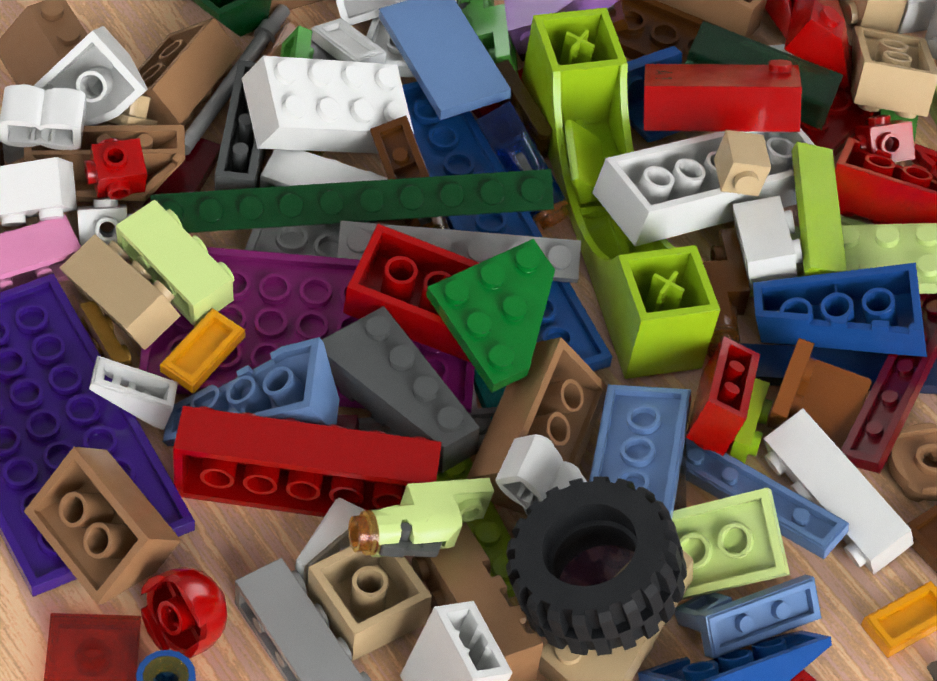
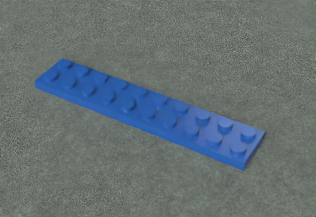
(461, 148)

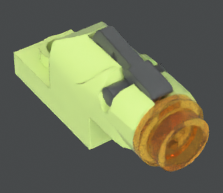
(423, 522)

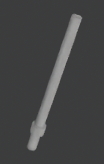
(263, 35)

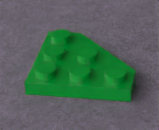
(497, 311)

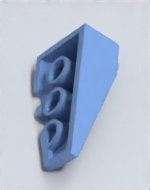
(290, 385)

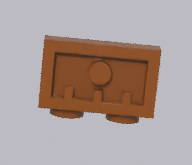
(823, 390)

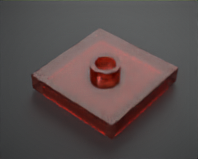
(92, 647)

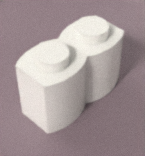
(42, 117)
(533, 469)

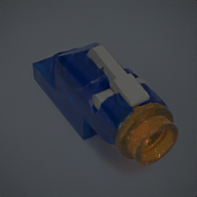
(519, 153)

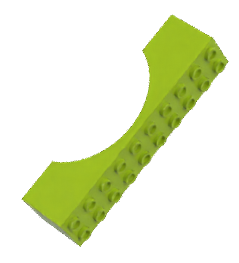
(650, 293)

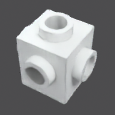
(93, 216)

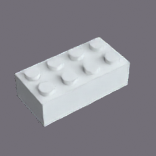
(321, 103)

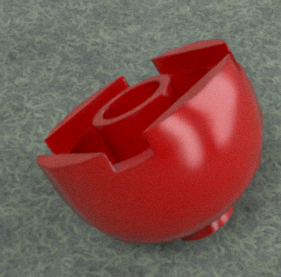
(184, 611)

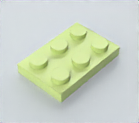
(731, 542)

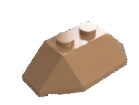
(161, 147)

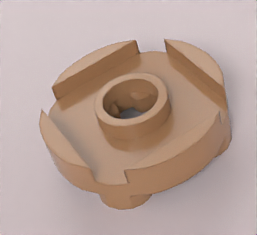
(907, 464)

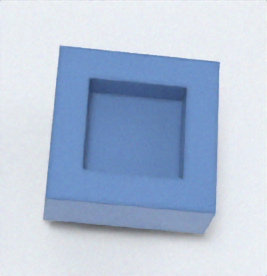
(687, 612)

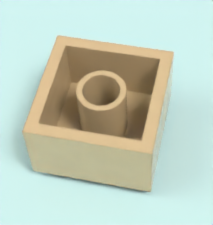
(368, 598)

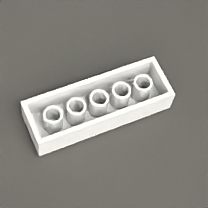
(677, 186)

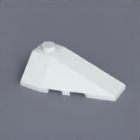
(100, 71)

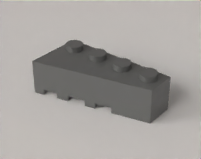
(395, 382)

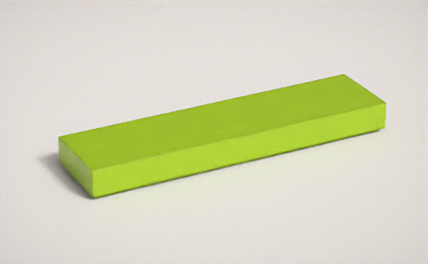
(818, 209)

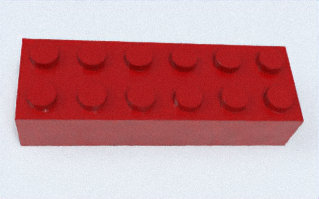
(294, 463)

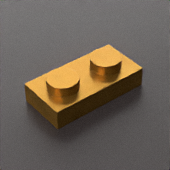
(102, 333)

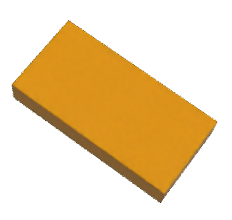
(202, 350)
(904, 620)

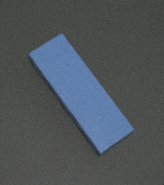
(759, 616)

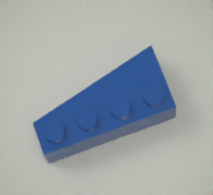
(845, 310)

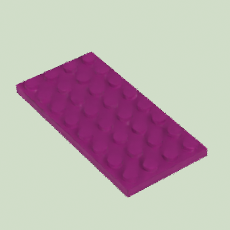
(286, 302)

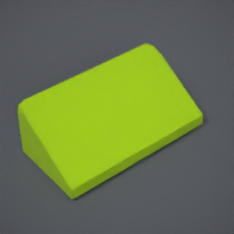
(584, 160)

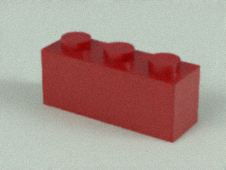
(723, 396)

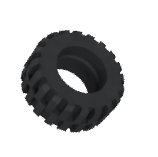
(611, 611)

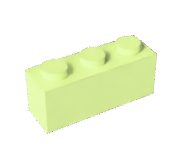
(177, 260)

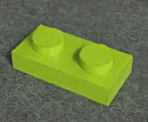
(748, 439)

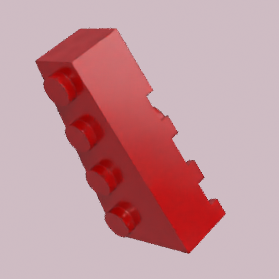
(884, 190)

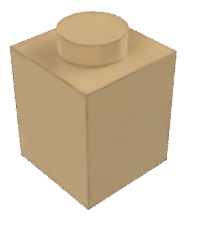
(742, 163)

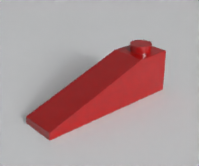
(820, 36)

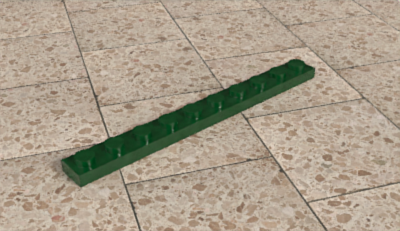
(361, 201)

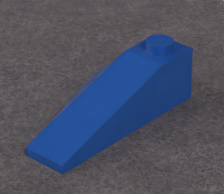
(770, 660)

